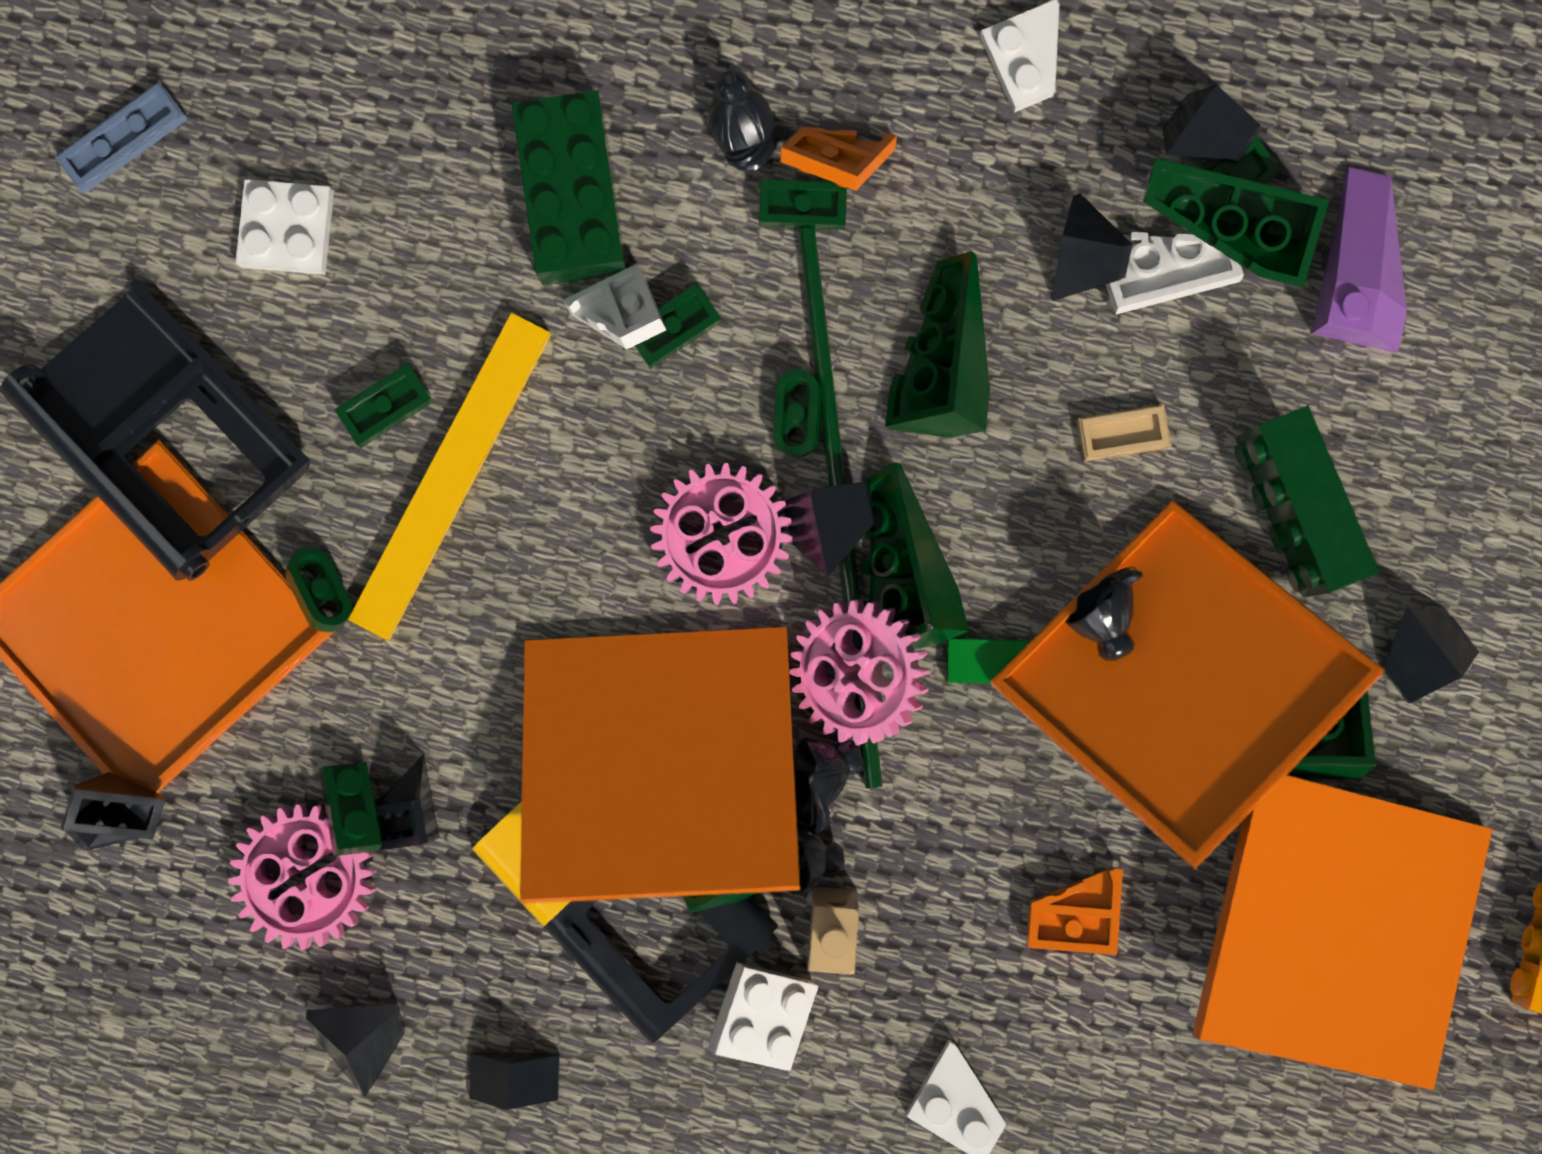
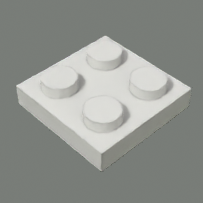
(284, 226)
(762, 1017)

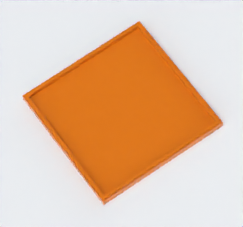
(142, 661)
(1212, 700)
(657, 766)
(1343, 932)

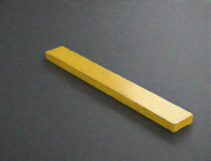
(449, 477)

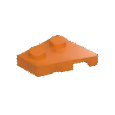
(837, 155)
(1078, 915)

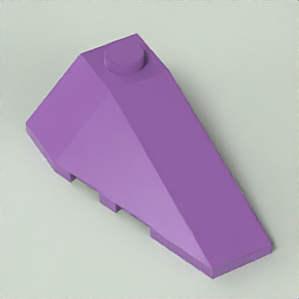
(1363, 275)

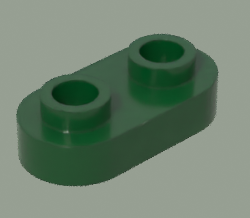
(795, 415)
(320, 592)

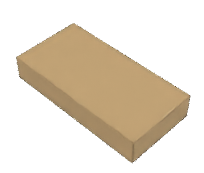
(1123, 432)

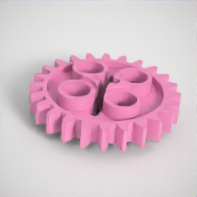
(704, 498)
(882, 643)
(322, 909)

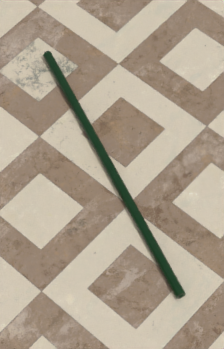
(833, 451)

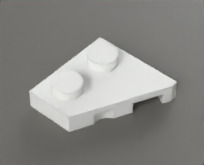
(1025, 54)
(619, 308)
(957, 1105)

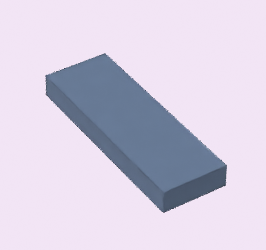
(121, 137)

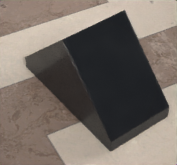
(514, 1078)

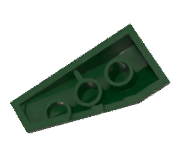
(1248, 221)
(947, 372)
(908, 563)

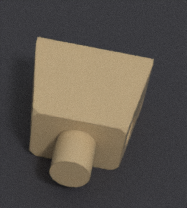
(833, 931)

